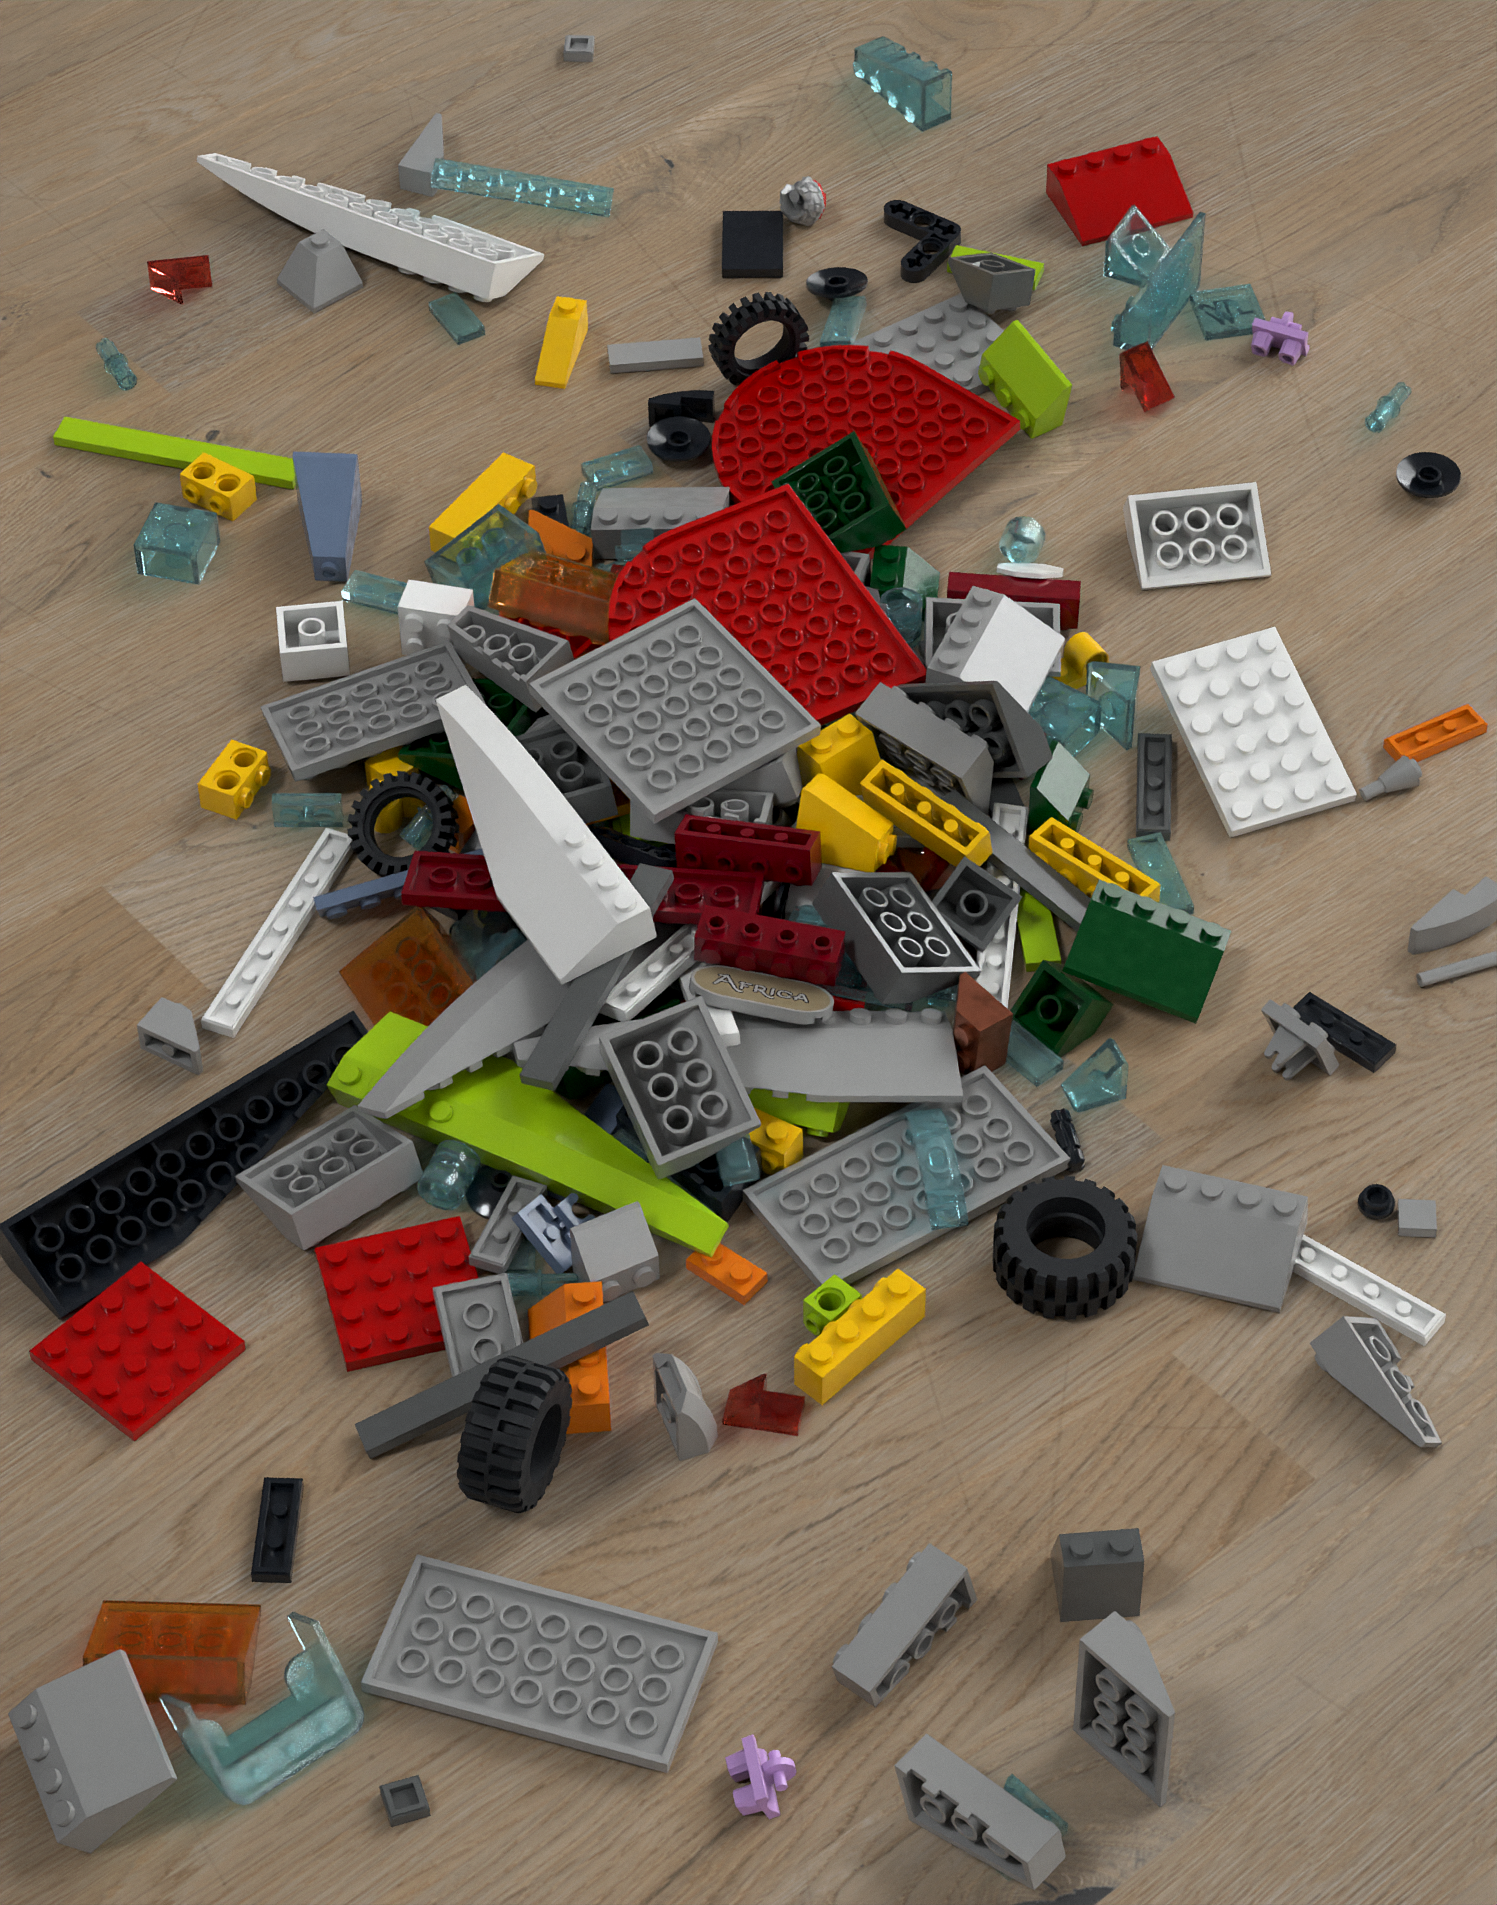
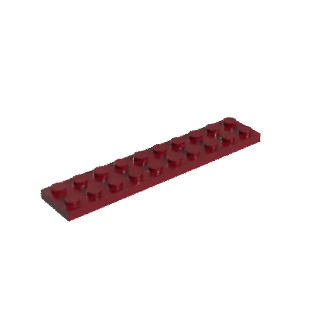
(465, 883)

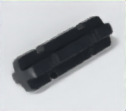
(1067, 1138)

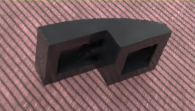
(692, 404)

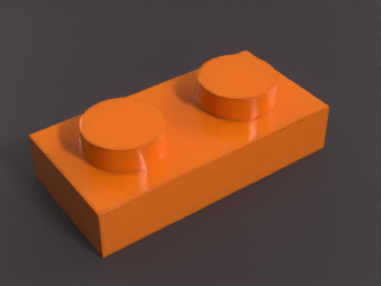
(728, 1273)

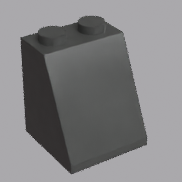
(1098, 1574)

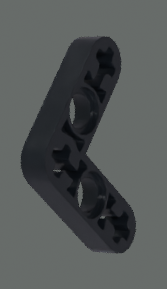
(939, 236)
(633, 850)

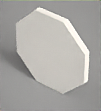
(1030, 570)

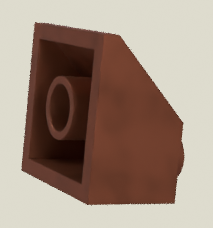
(979, 1027)

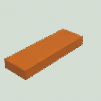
(1436, 734)

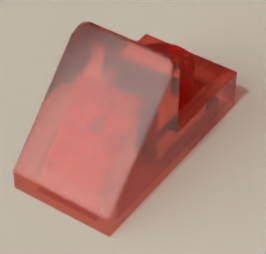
(176, 274)
(1142, 372)
(924, 867)
(763, 1410)

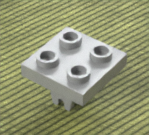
(1296, 1042)

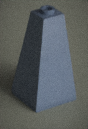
(329, 509)

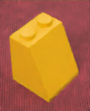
(841, 752)
(849, 829)

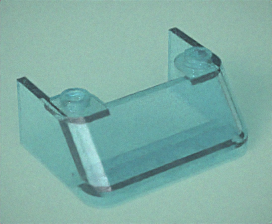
(285, 1737)

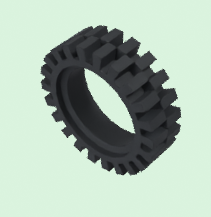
(747, 316)
(384, 793)

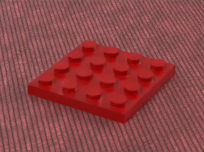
(384, 1289)
(137, 1351)

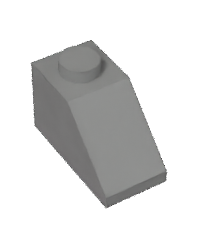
(171, 1035)

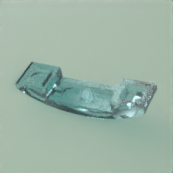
(938, 1168)

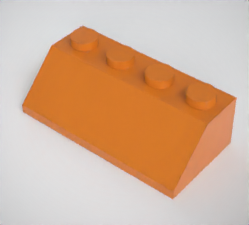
(588, 1374)

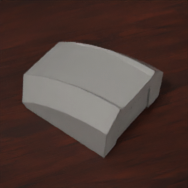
(682, 1407)

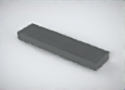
(1154, 784)

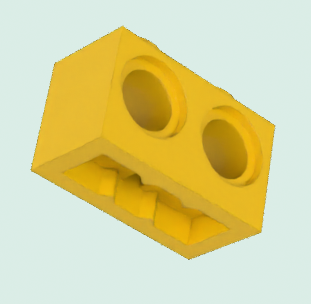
(218, 486)
(234, 779)

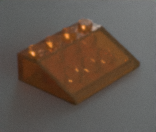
(554, 594)
(409, 971)
(182, 1648)

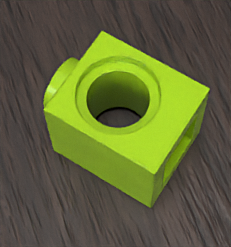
(828, 1303)

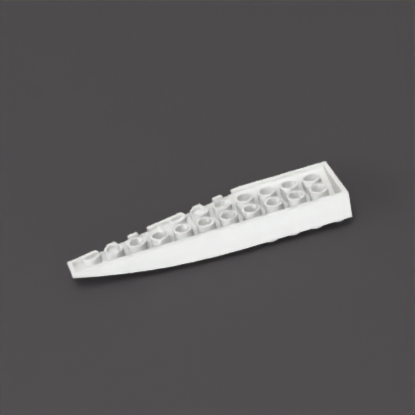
(416, 244)
(539, 850)

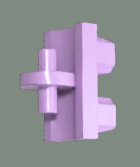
(1282, 335)
(763, 1774)

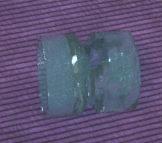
(905, 612)
(448, 1175)

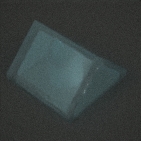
(1133, 249)
(1118, 691)

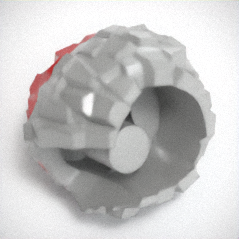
(803, 201)

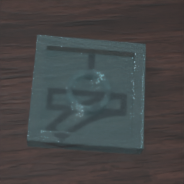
(1226, 311)

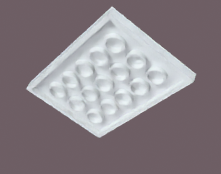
(1252, 732)

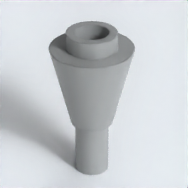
(1401, 775)

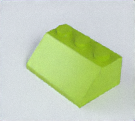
(1025, 380)
(817, 1116)

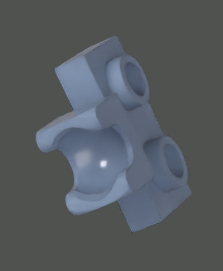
(550, 1229)

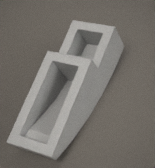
(1455, 918)

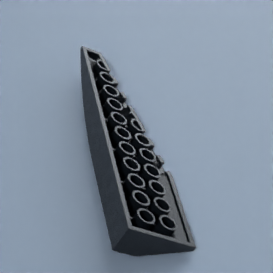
(167, 1181)

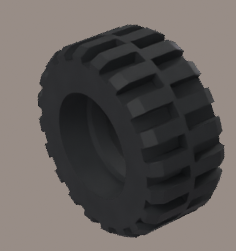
(1059, 1284)
(514, 1434)

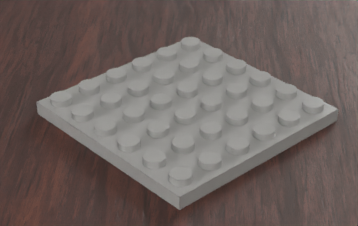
(674, 710)

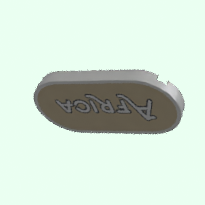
(761, 994)

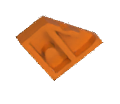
(561, 539)

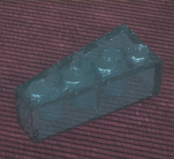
(906, 82)

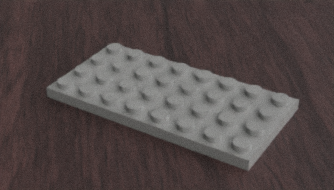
(865, 1194)
(541, 1663)

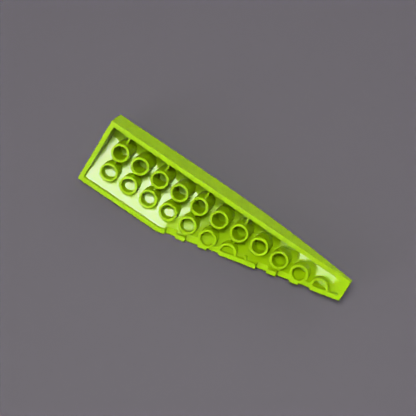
(528, 1135)

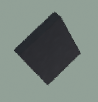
(752, 244)

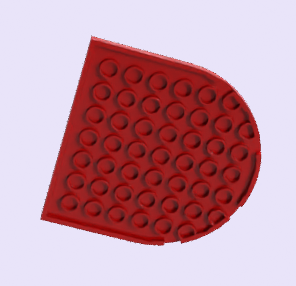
(907, 415)
(780, 594)

